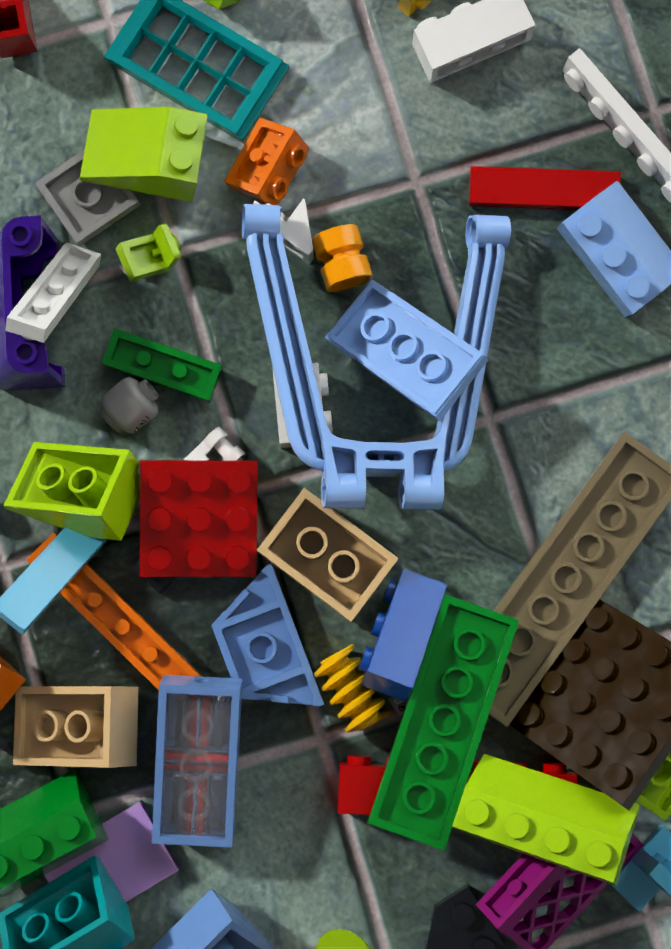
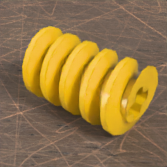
(349, 690)

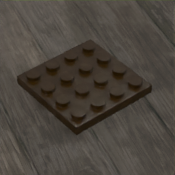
(605, 704)

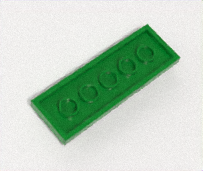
(443, 722)

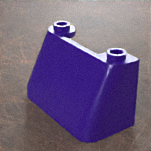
(24, 249)

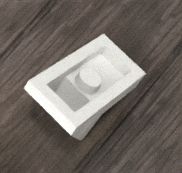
(297, 233)

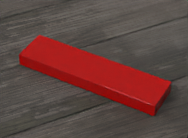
(536, 187)

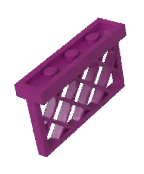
(525, 889)

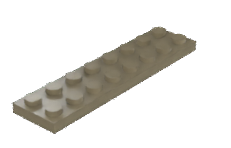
(578, 564)

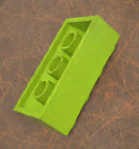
(546, 818)

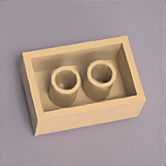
(327, 555)

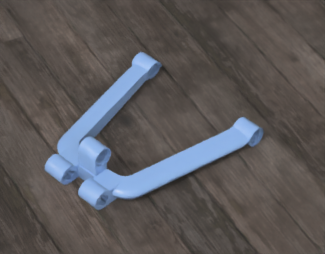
(347, 461)

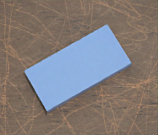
(406, 349)

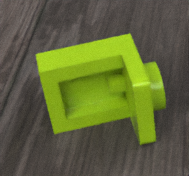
(149, 254)

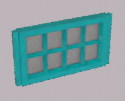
(197, 63)

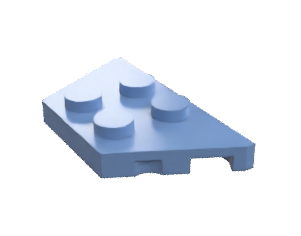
(264, 645)

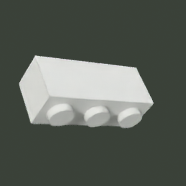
(471, 35)

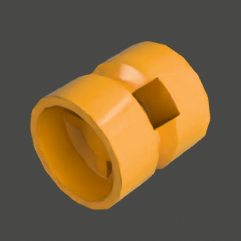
(340, 253)

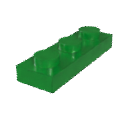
(162, 365)

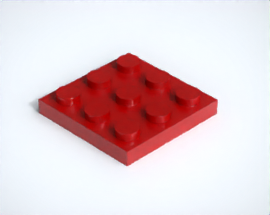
(198, 518)

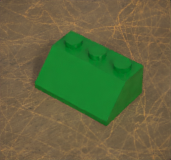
(46, 831)

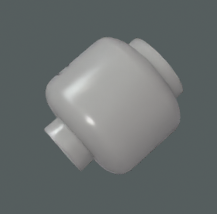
(129, 405)

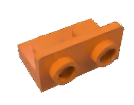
(267, 162)

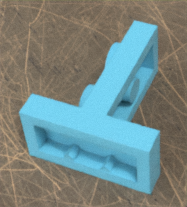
(647, 870)

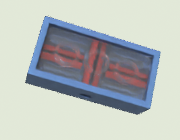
(197, 761)

